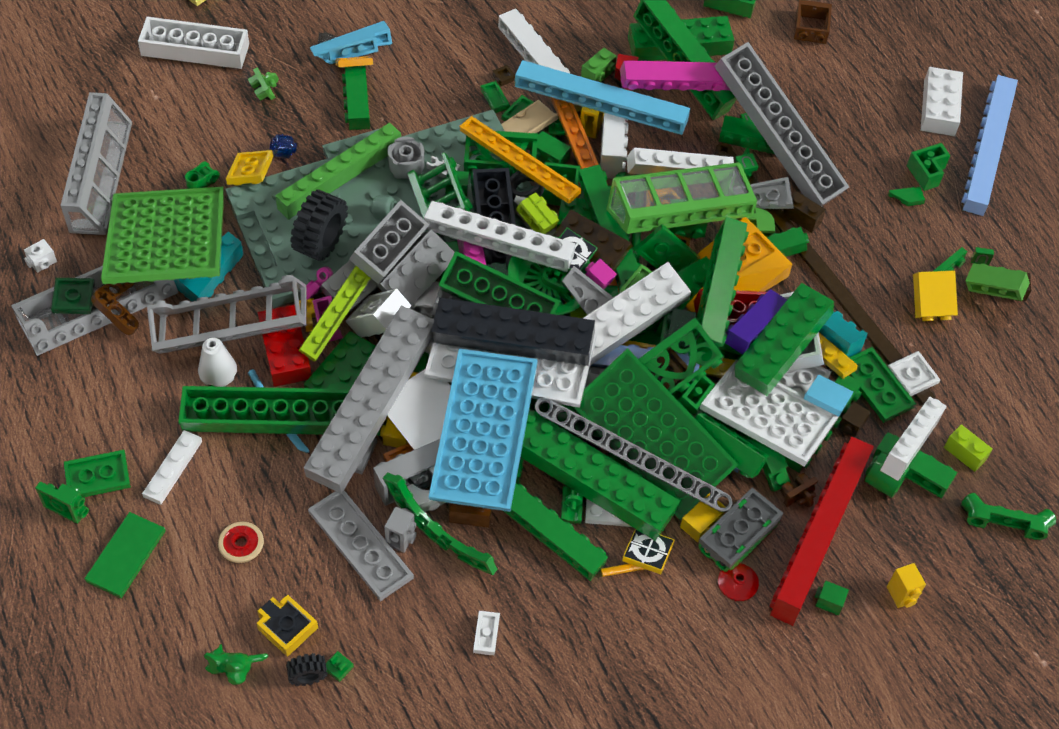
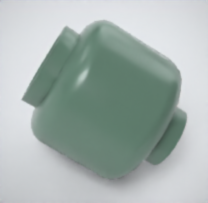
(382, 206)

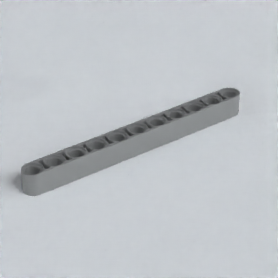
(625, 447)

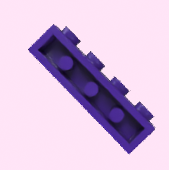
(754, 321)

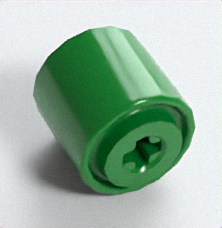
(880, 480)

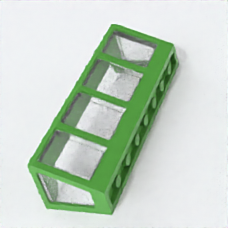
(681, 197)

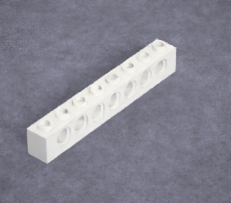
(500, 236)

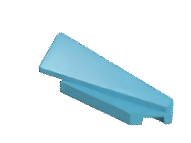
(354, 44)

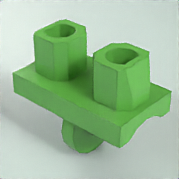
(265, 82)

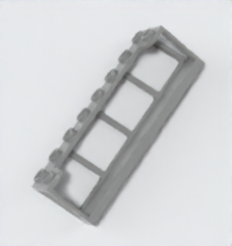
(286, 284)

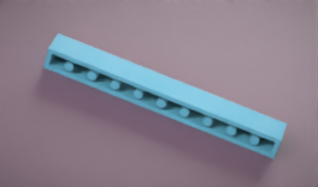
(602, 97)

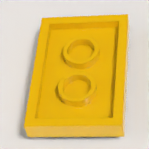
(249, 167)

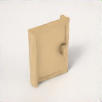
(530, 119)

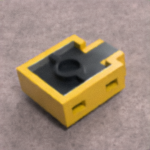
(285, 624)

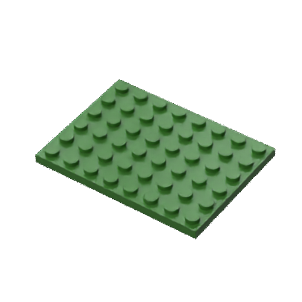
(164, 235)

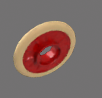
(243, 553)

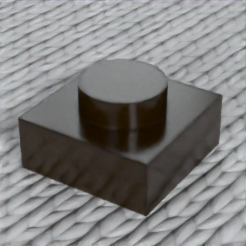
(503, 75)

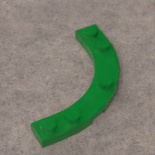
(468, 555)

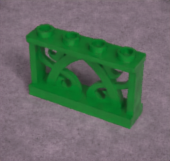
(525, 141)
(683, 334)

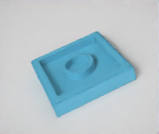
(828, 395)

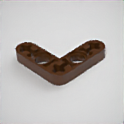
(111, 298)

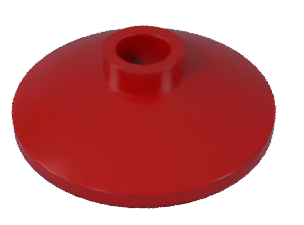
(736, 589)

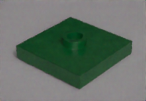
(72, 295)

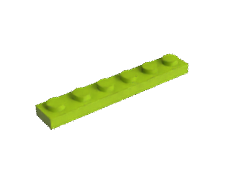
(334, 314)

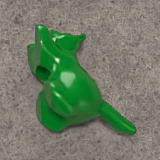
(233, 664)

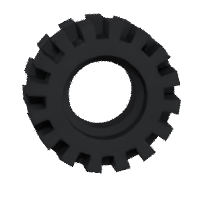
(306, 669)

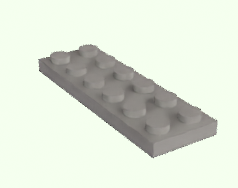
(361, 544)

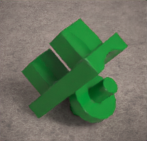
(571, 506)

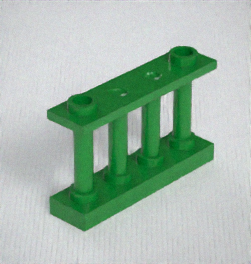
(423, 194)

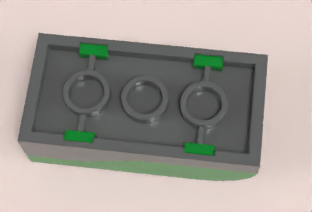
(740, 530)

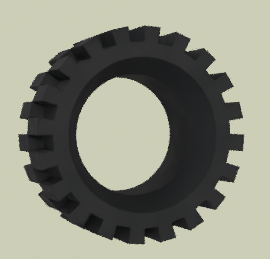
(319, 225)

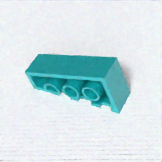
(204, 287)
(843, 334)

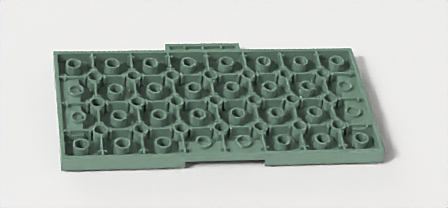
(269, 231)

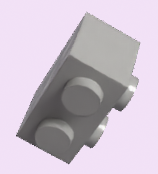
(400, 529)

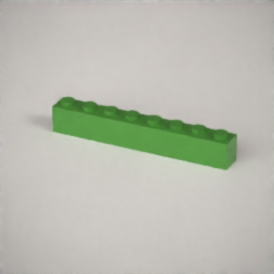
(338, 170)

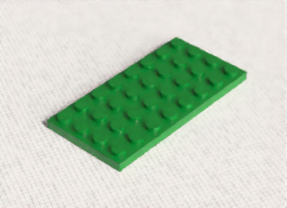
(644, 412)

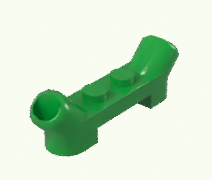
(980, 514)

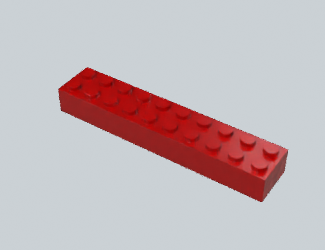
(820, 531)

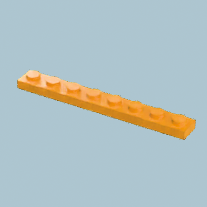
(520, 159)

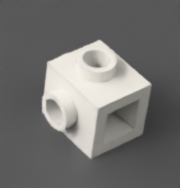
(39, 256)

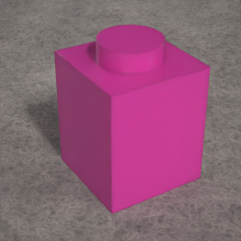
(600, 273)

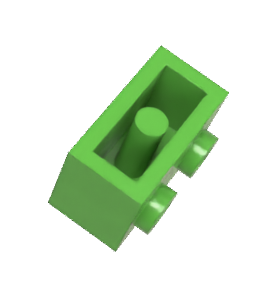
(599, 66)

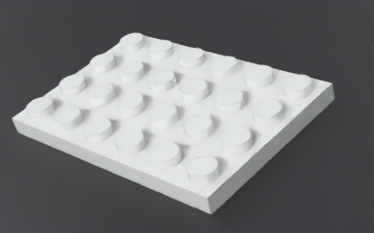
(776, 420)

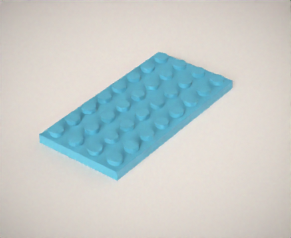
(483, 430)

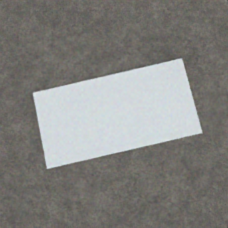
(421, 410)

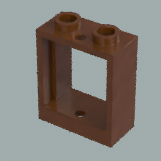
(822, 11)

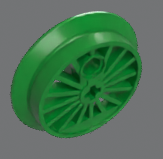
(538, 276)

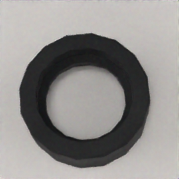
(518, 178)

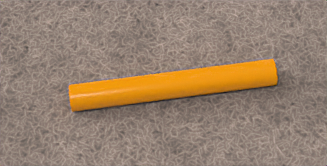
(619, 569)

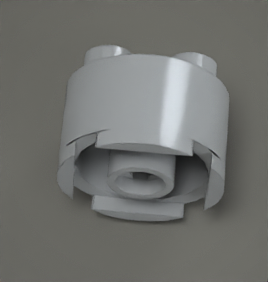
(405, 156)

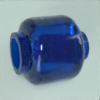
(283, 146)

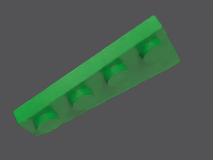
(694, 277)

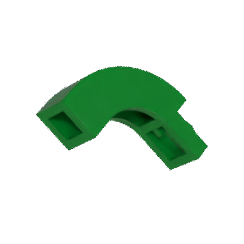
(774, 466)

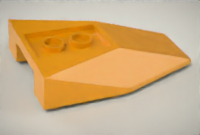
(761, 263)

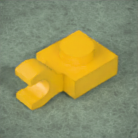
(310, 313)

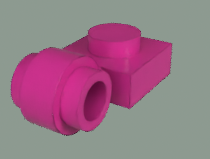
(314, 286)

